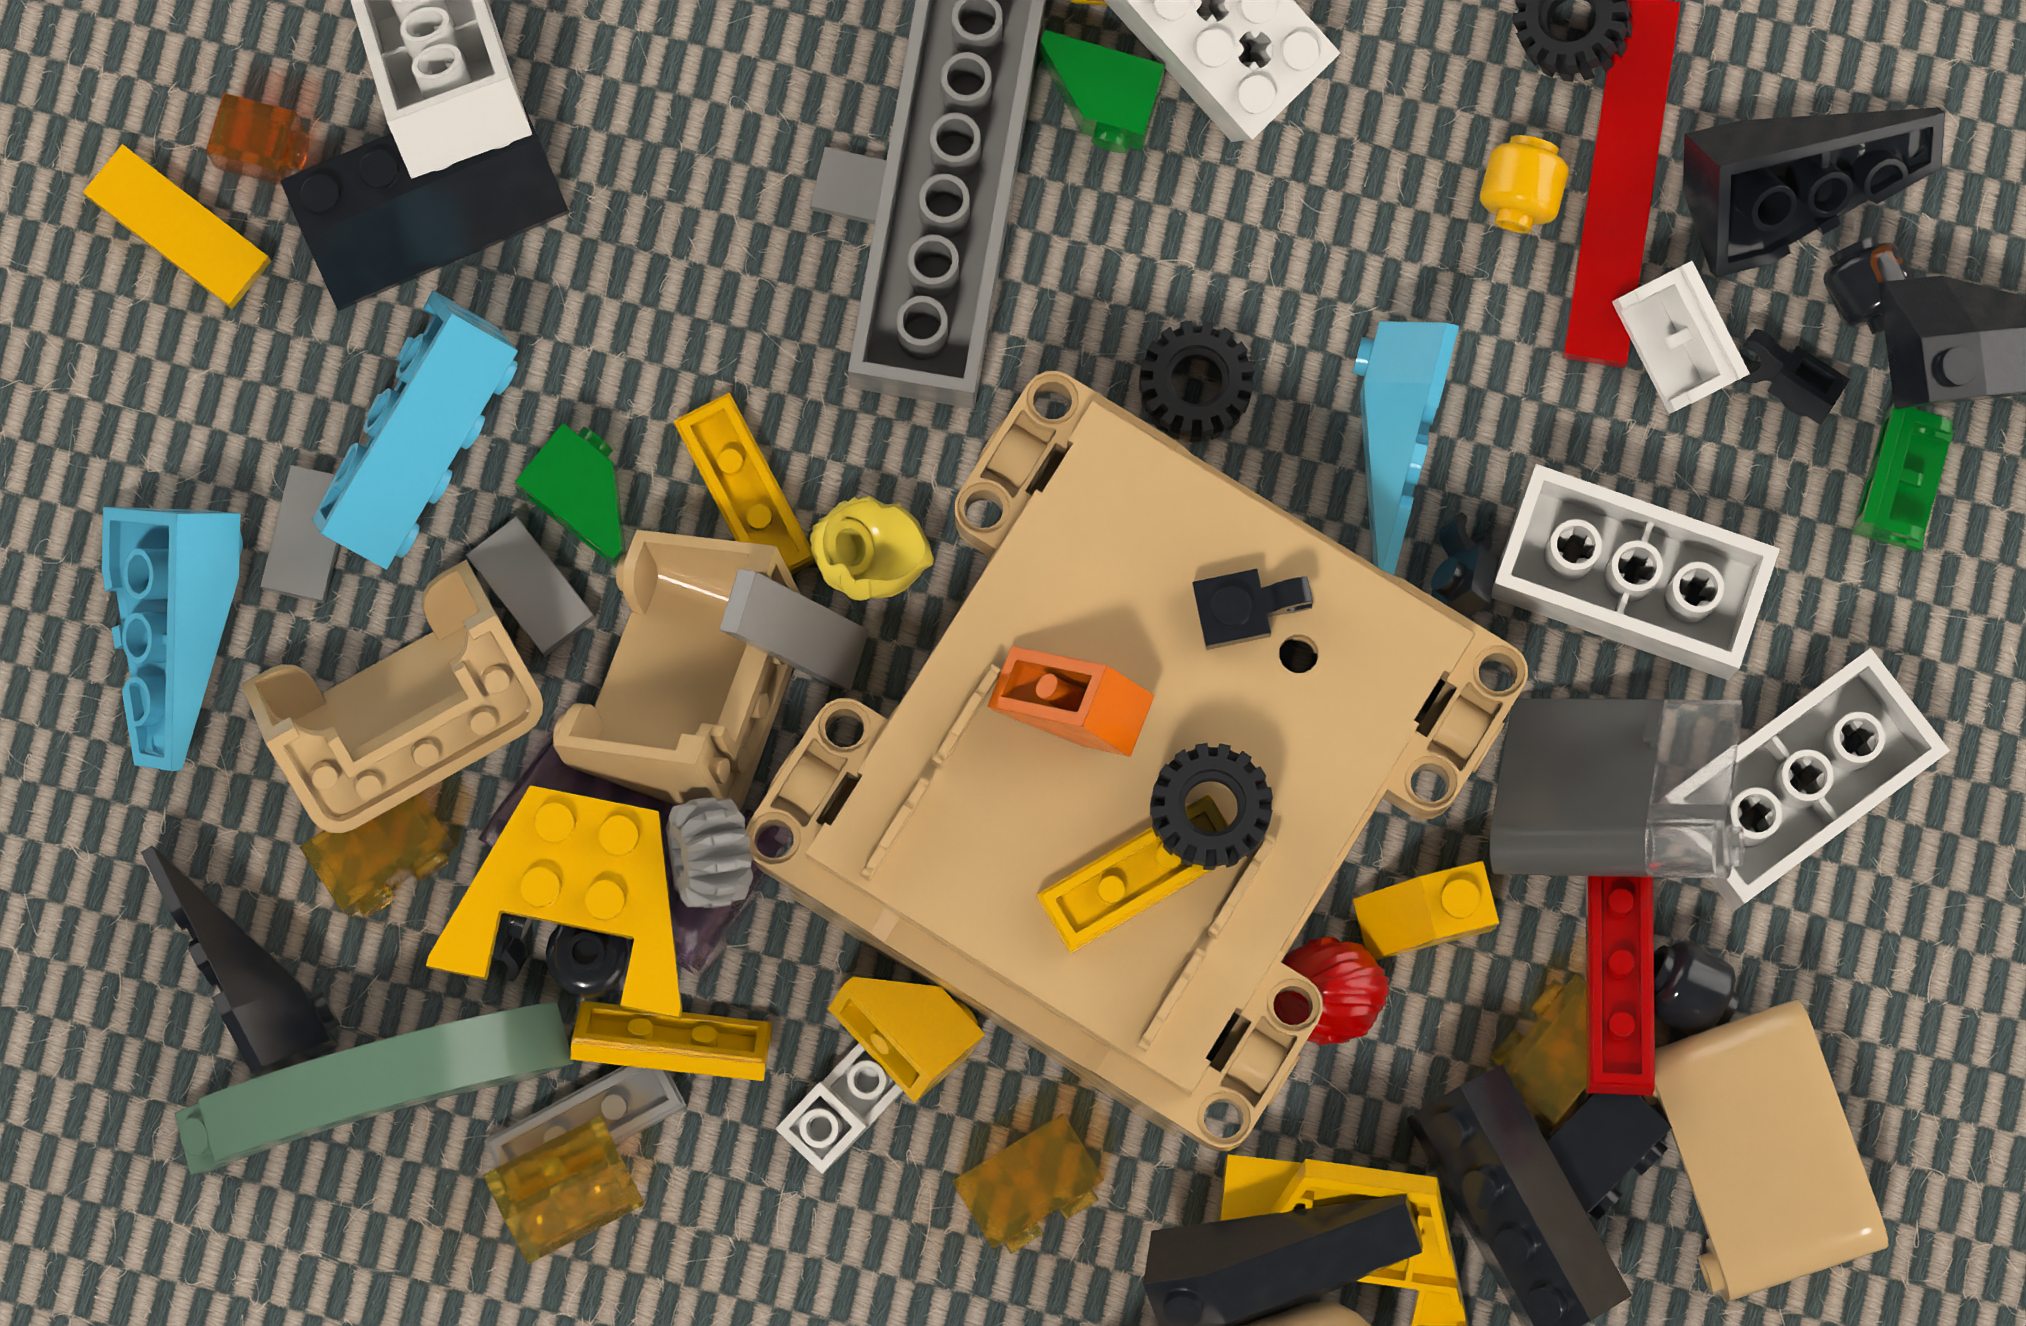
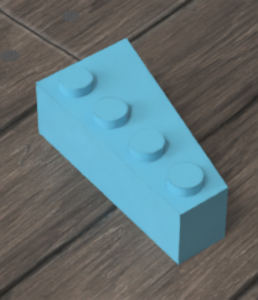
(416, 432)

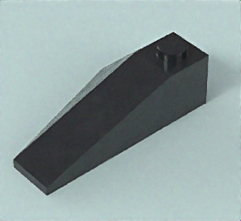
(1272, 1261)

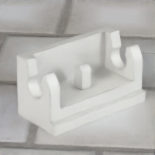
(1680, 337)

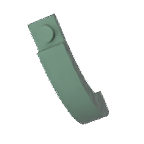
(372, 1081)

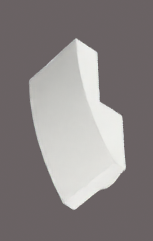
(839, 1109)

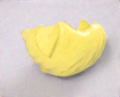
(870, 548)

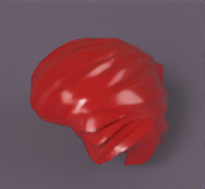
(1349, 984)

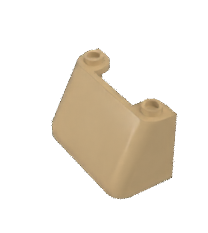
(681, 698)
(403, 717)
(1766, 1151)

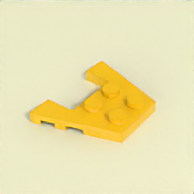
(580, 868)
(1432, 1272)

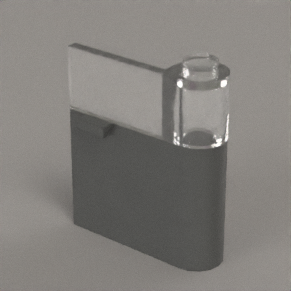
(1618, 789)

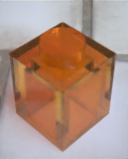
(257, 139)

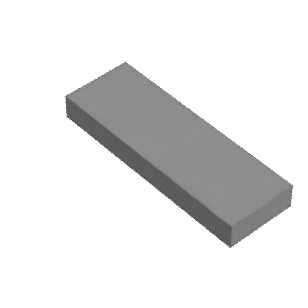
(794, 629)
(625, 1099)

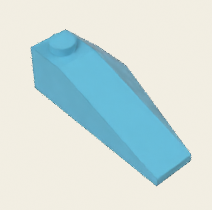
(1398, 404)
(173, 597)

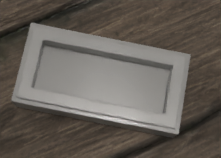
(848, 185)
(300, 556)
(530, 586)

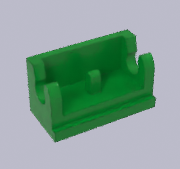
(1903, 477)

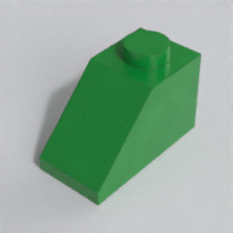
(1104, 89)
(578, 489)

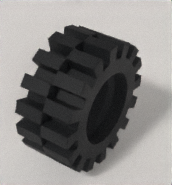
(1572, 56)
(1204, 344)
(1211, 765)

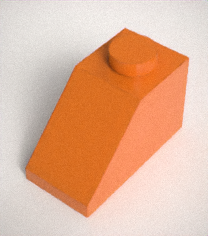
(1072, 699)

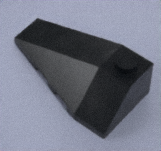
(1781, 178)
(1952, 341)
(260, 1000)

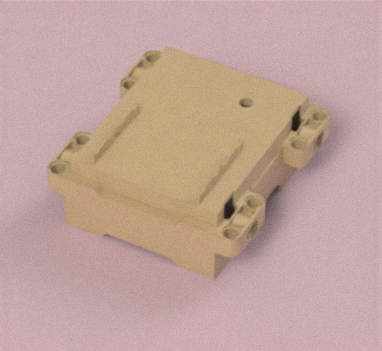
(960, 815)

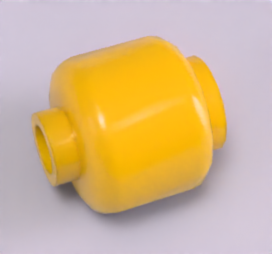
(1524, 183)

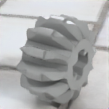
(709, 852)

